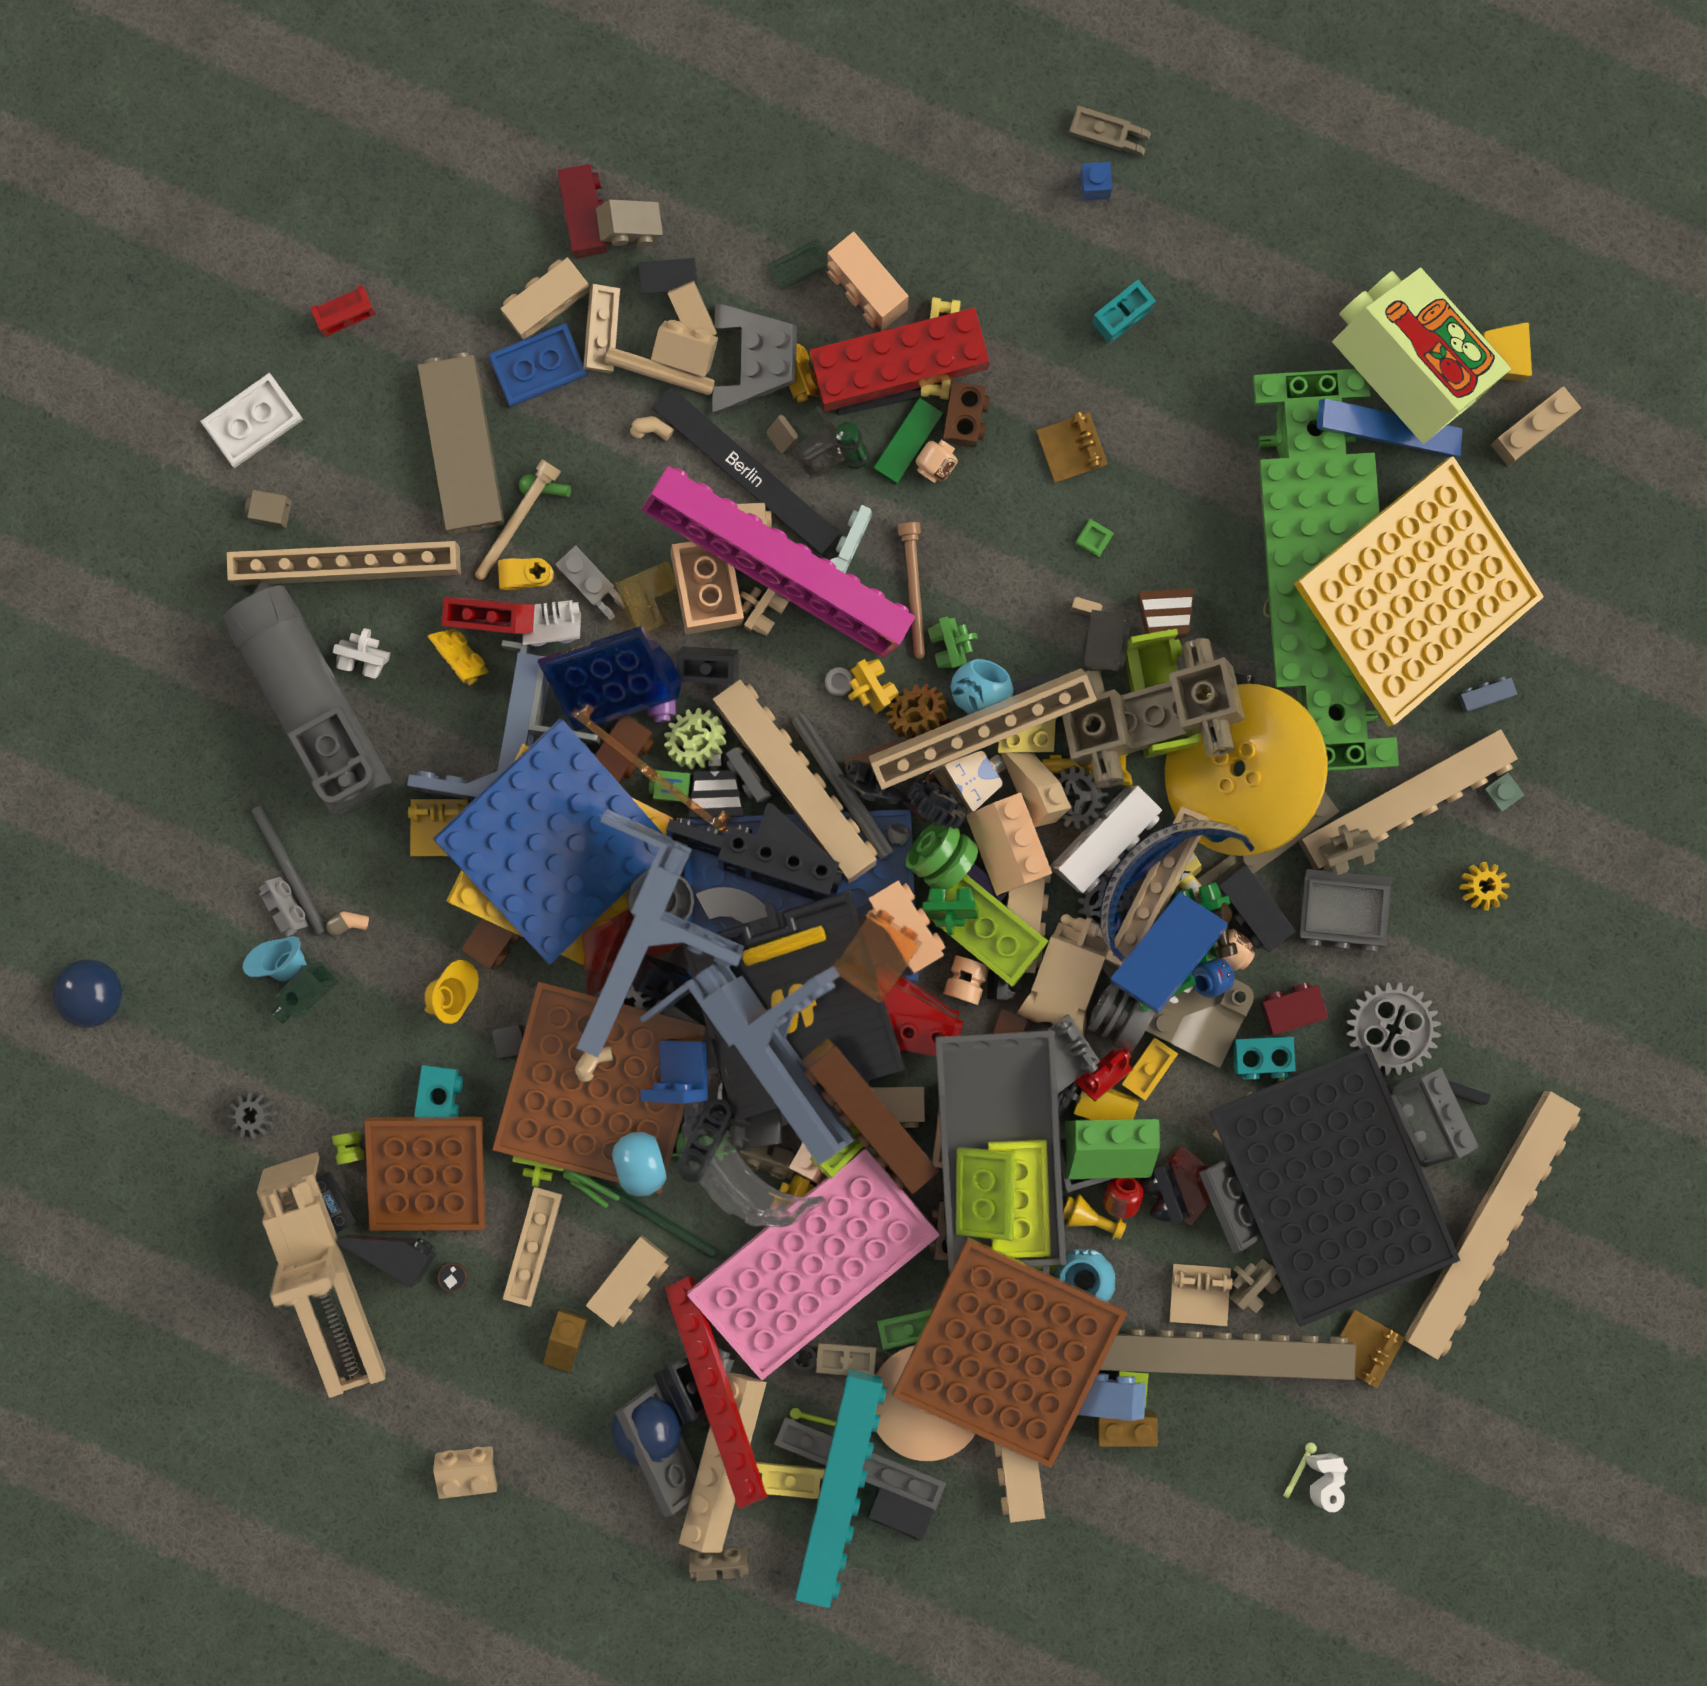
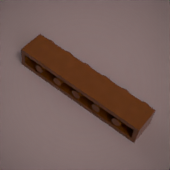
(869, 1115)

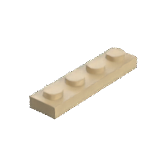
(532, 1246)

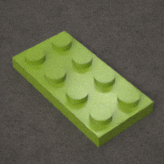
(997, 935)

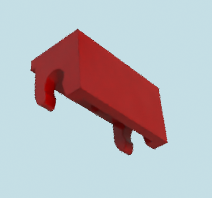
(343, 311)

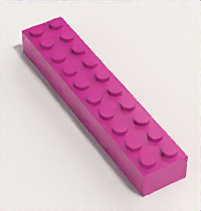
(777, 562)

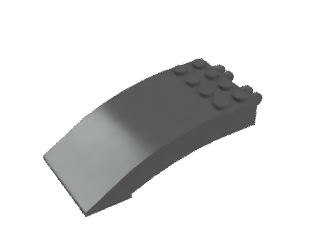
(998, 1093)

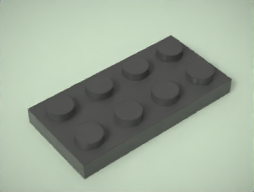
(671, 1478)

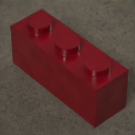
(580, 204)

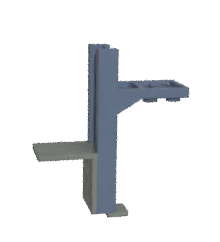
(522, 724)

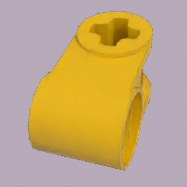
(518, 573)

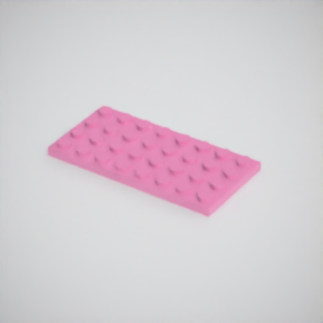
(810, 1273)

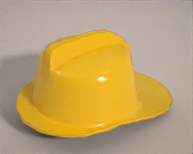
(452, 991)

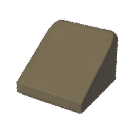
(782, 434)

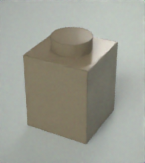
(268, 509)

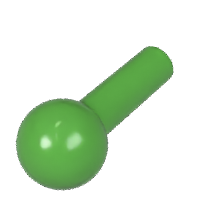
(552, 488)

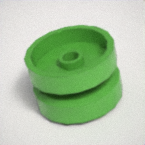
(941, 856)

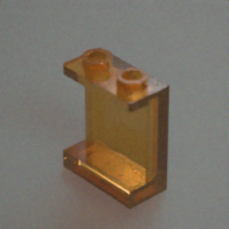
(878, 955)

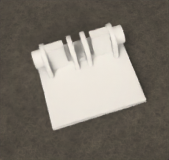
(556, 627)

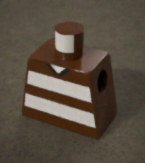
(1166, 610)

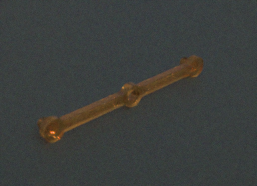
(584, 715)

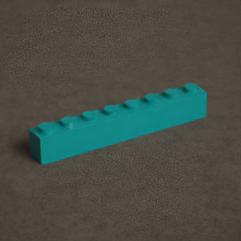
(839, 1488)

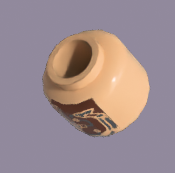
(936, 461)
(1245, 950)

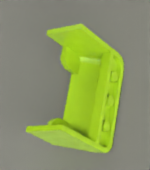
(1148, 664)

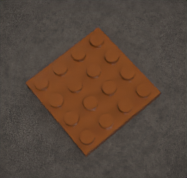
(425, 1173)

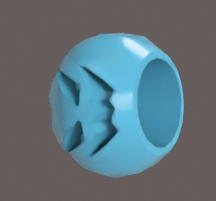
(980, 685)
(639, 1164)
(1094, 1262)

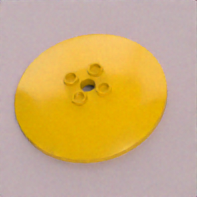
(1280, 780)

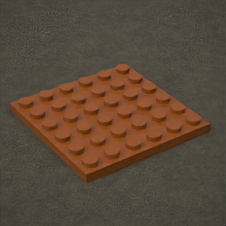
(576, 1122)
(1009, 1352)

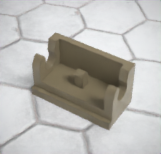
(841, 1358)

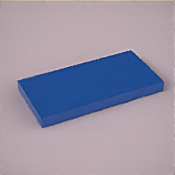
(1169, 952)

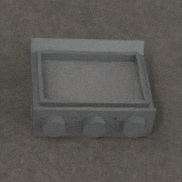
(1343, 909)
(1432, 1118)

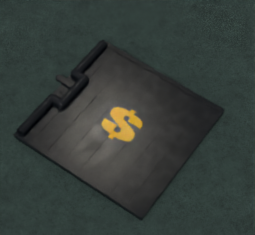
(843, 1015)

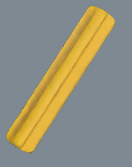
(783, 945)

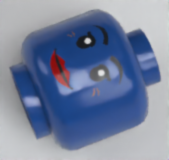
(1213, 977)

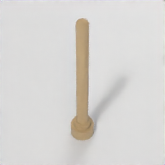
(545, 475)

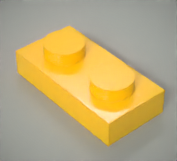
(1149, 1069)

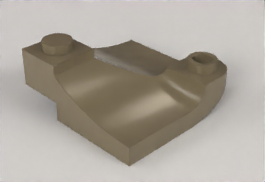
(1203, 1024)

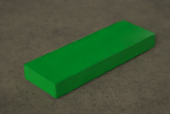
(908, 441)

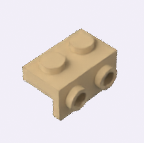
(464, 1472)

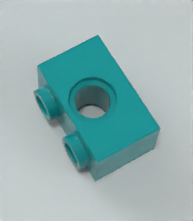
(431, 1079)

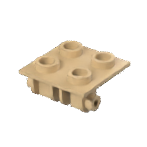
(1200, 1294)

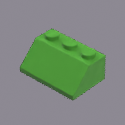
(1111, 1148)

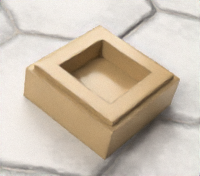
(1084, 606)

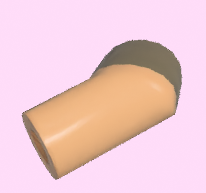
(345, 921)

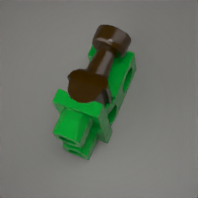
(1218, 905)

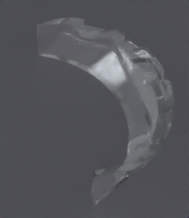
(732, 1182)

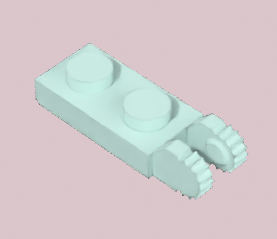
(849, 544)

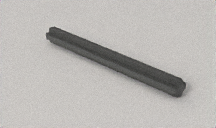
(848, 795)

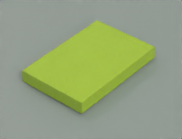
(985, 1193)

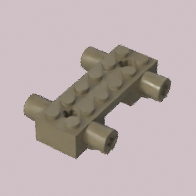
(1156, 714)

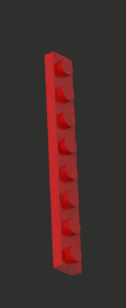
(716, 1396)

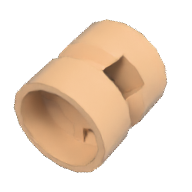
(962, 989)

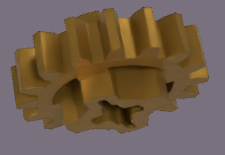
(917, 711)

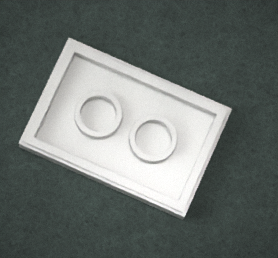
(251, 420)

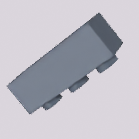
(1487, 694)

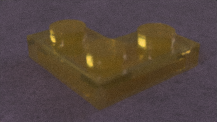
(639, 594)

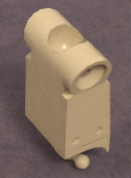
(1067, 973)

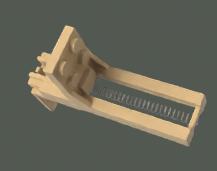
(311, 1265)

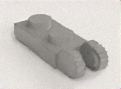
(588, 580)

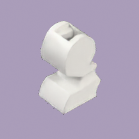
(1326, 1491)

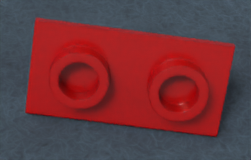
(1110, 1071)

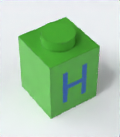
(679, 780)

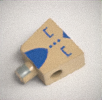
(972, 778)

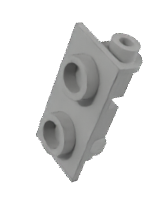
(278, 894)

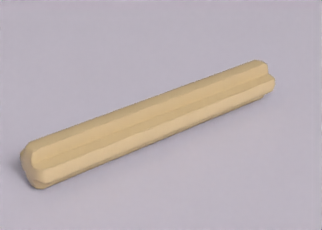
(659, 371)

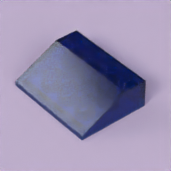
(612, 676)

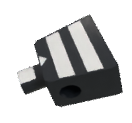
(716, 790)

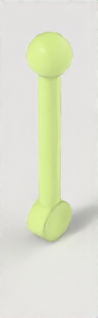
(1310, 1449)

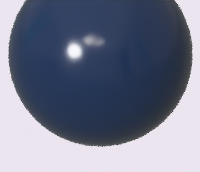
(87, 993)
(656, 1427)

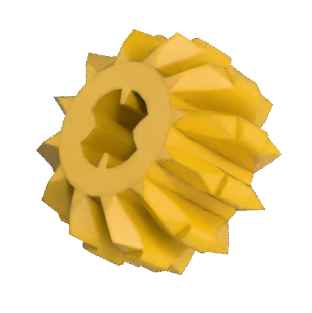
(1487, 897)

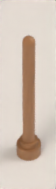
(909, 534)

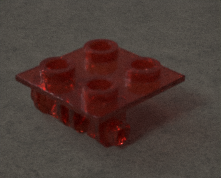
(1187, 1169)

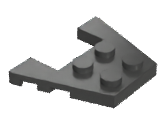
(766, 356)

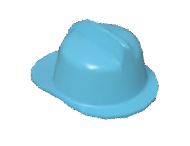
(275, 958)

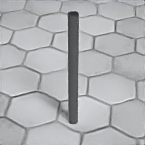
(289, 870)

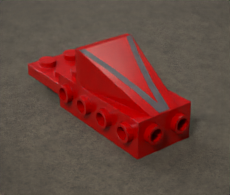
(920, 1018)

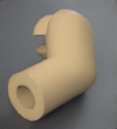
(650, 424)
(588, 1063)

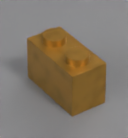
(1127, 1433)

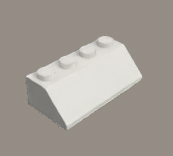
(1106, 839)

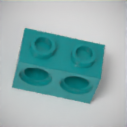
(1123, 311)
(1263, 1050)

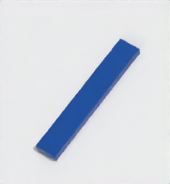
(1384, 428)

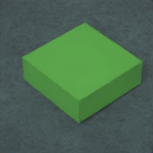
(1094, 538)

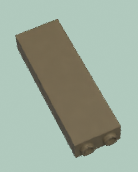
(461, 444)

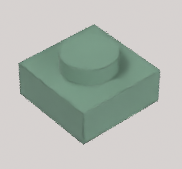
(1503, 792)

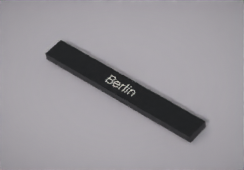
(746, 471)

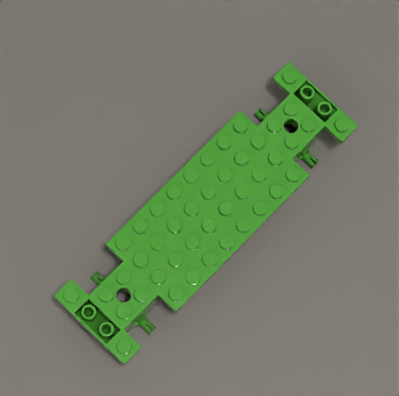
(1309, 508)

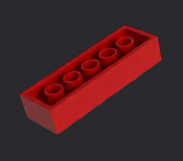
(899, 359)

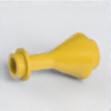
(1080, 1213)

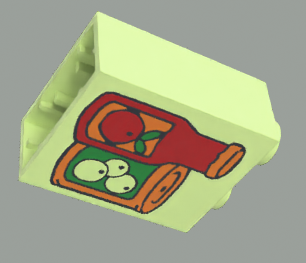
(1418, 351)

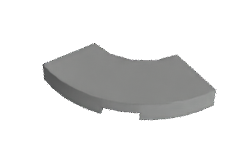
(731, 903)

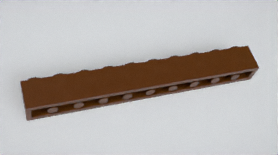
(490, 941)

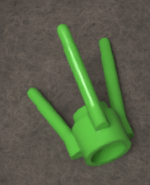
(580, 1180)

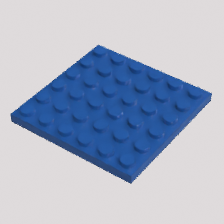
(540, 842)

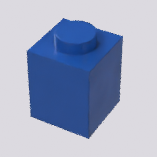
(1095, 181)

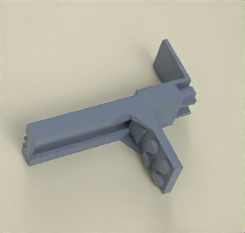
(650, 928)
(763, 1044)

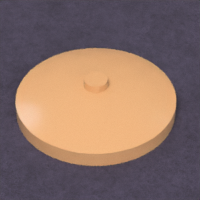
(911, 1429)

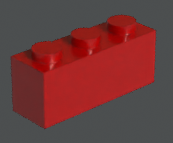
(488, 615)

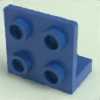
(682, 1073)

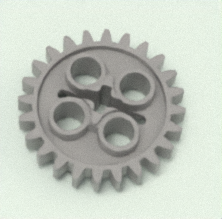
(1418, 1038)

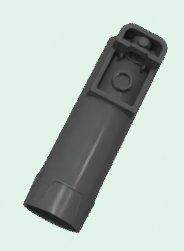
(307, 700)

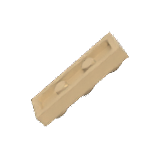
(601, 327)

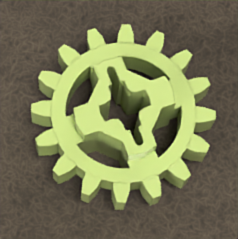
(695, 738)

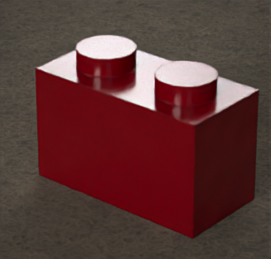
(1293, 1009)

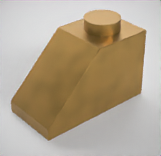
(565, 1340)

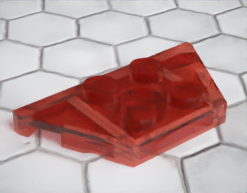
(603, 946)

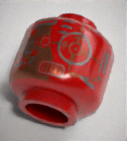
(1123, 1197)

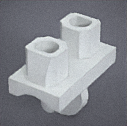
(373, 658)

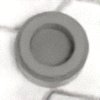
(838, 681)

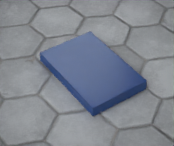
(537, 365)

